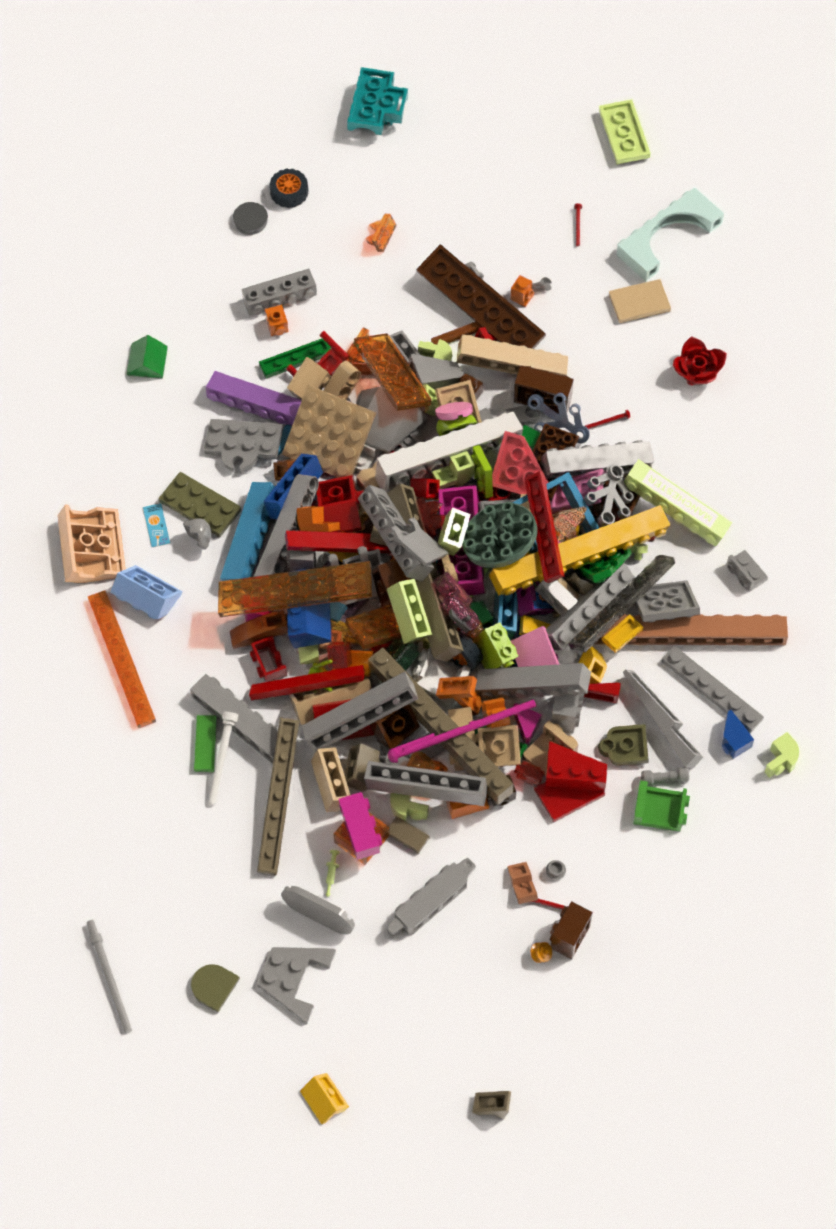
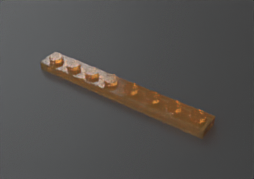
(121, 659)

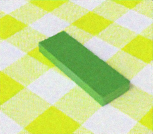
(205, 743)

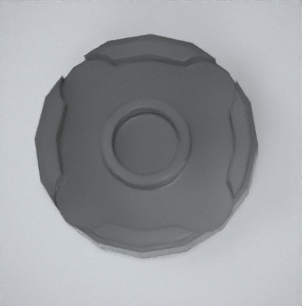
(250, 217)

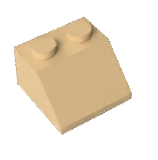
(308, 374)

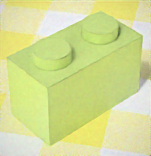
(453, 531)

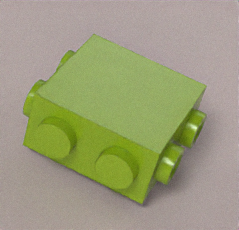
(496, 647)

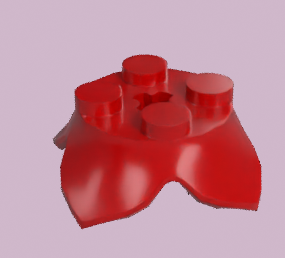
(695, 353)

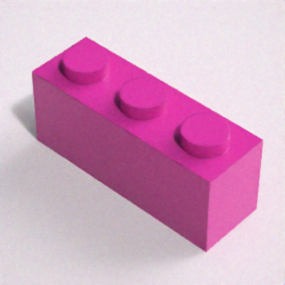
(360, 825)

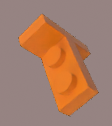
(461, 690)

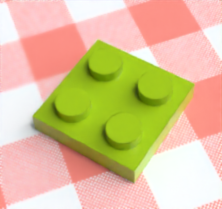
(482, 472)

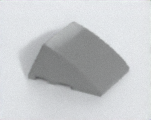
(389, 425)

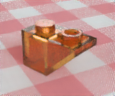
(567, 521)

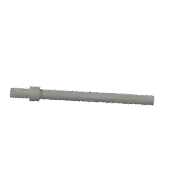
(97, 940)

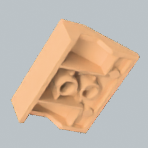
(90, 544)

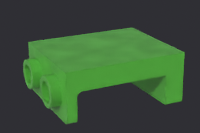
(661, 807)

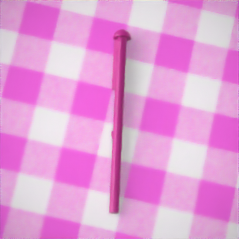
(430, 740)

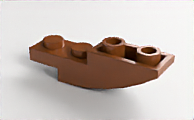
(259, 628)

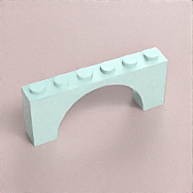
(690, 208)

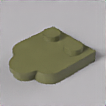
(625, 745)

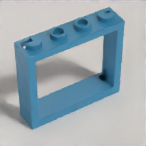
(575, 500)

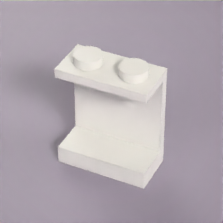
(431, 670)

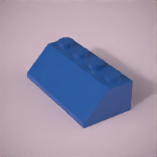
(309, 625)

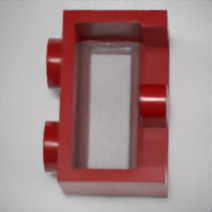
(268, 659)

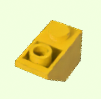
(595, 663)

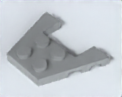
(285, 972)

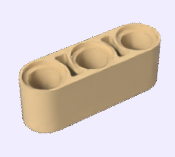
(343, 380)

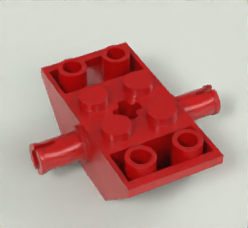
(340, 502)

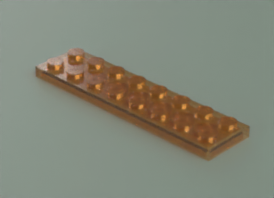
(294, 589)

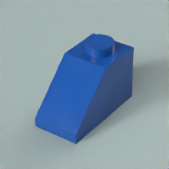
(735, 737)

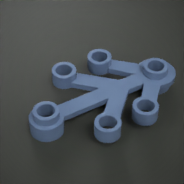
(560, 420)

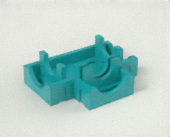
(376, 101)

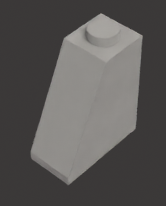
(435, 371)

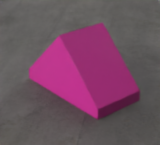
(528, 723)

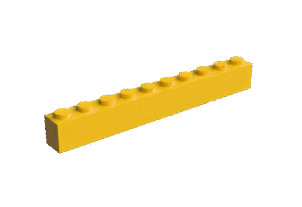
(584, 549)

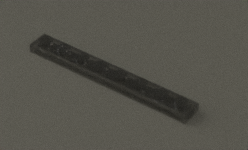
(621, 603)

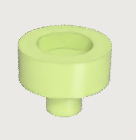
(638, 549)

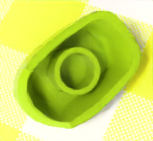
(445, 426)

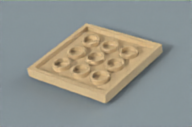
(331, 430)

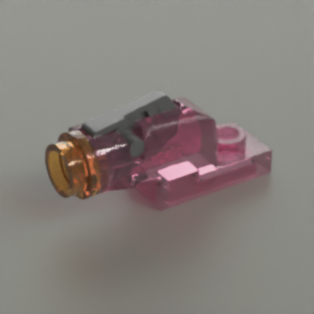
(456, 604)

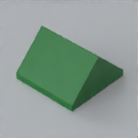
(147, 358)

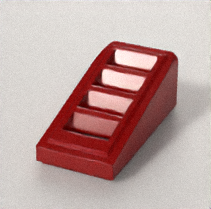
(604, 692)

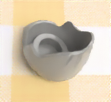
(200, 531)

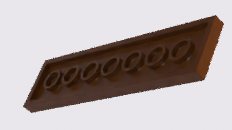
(479, 299)

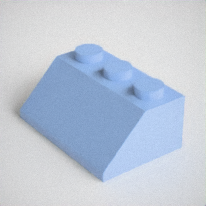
(145, 591)

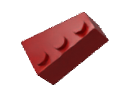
(574, 770)

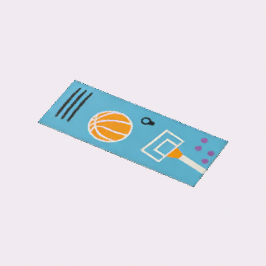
(156, 525)

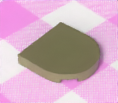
(213, 985)

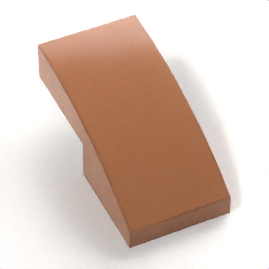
(522, 882)

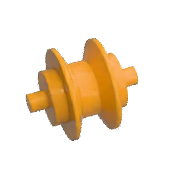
(541, 952)

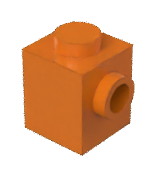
(276, 320)

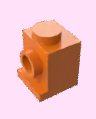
(522, 291)

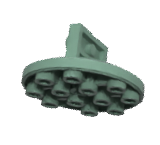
(499, 535)

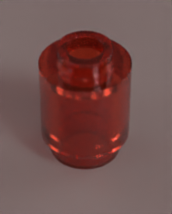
(529, 773)

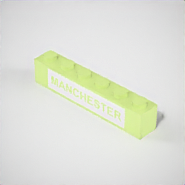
(677, 503)

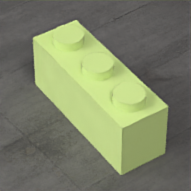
(409, 611)

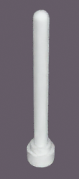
(229, 720)

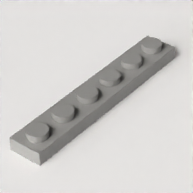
(712, 688)

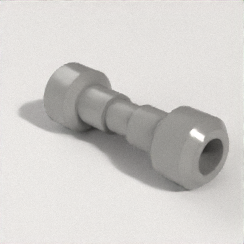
(681, 775)

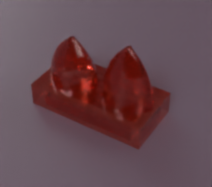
(430, 522)

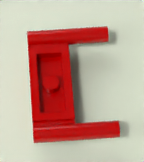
(331, 359)

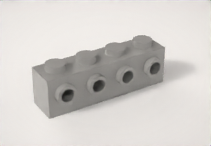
(279, 291)

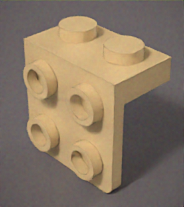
(538, 751)

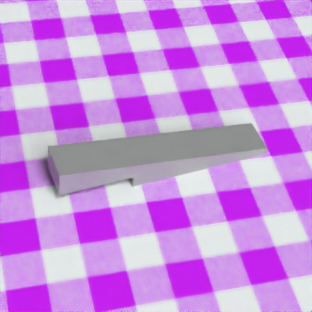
(665, 719)

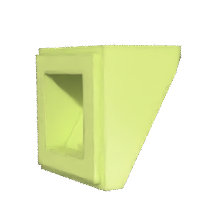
(308, 654)

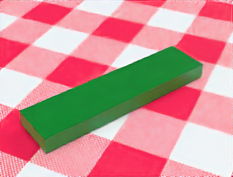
(295, 357)

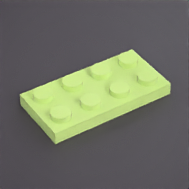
(624, 131)

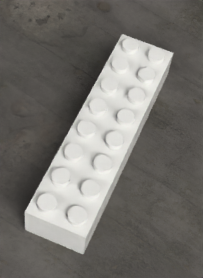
(434, 454)

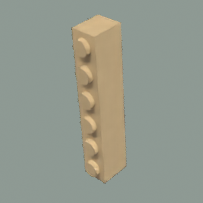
(507, 357)

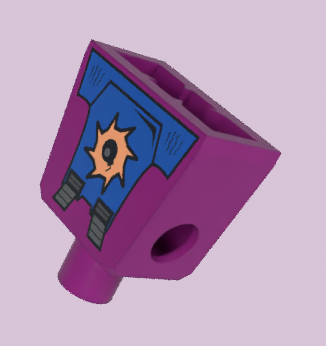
(532, 603)

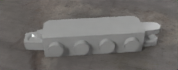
(431, 899)

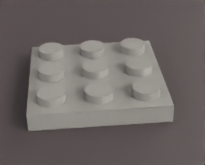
(668, 602)

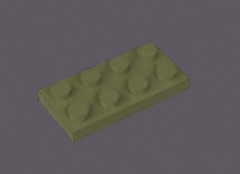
(198, 501)

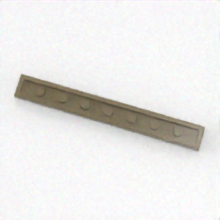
(278, 796)

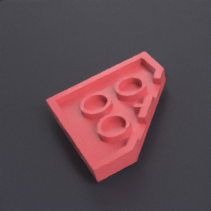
(514, 464)

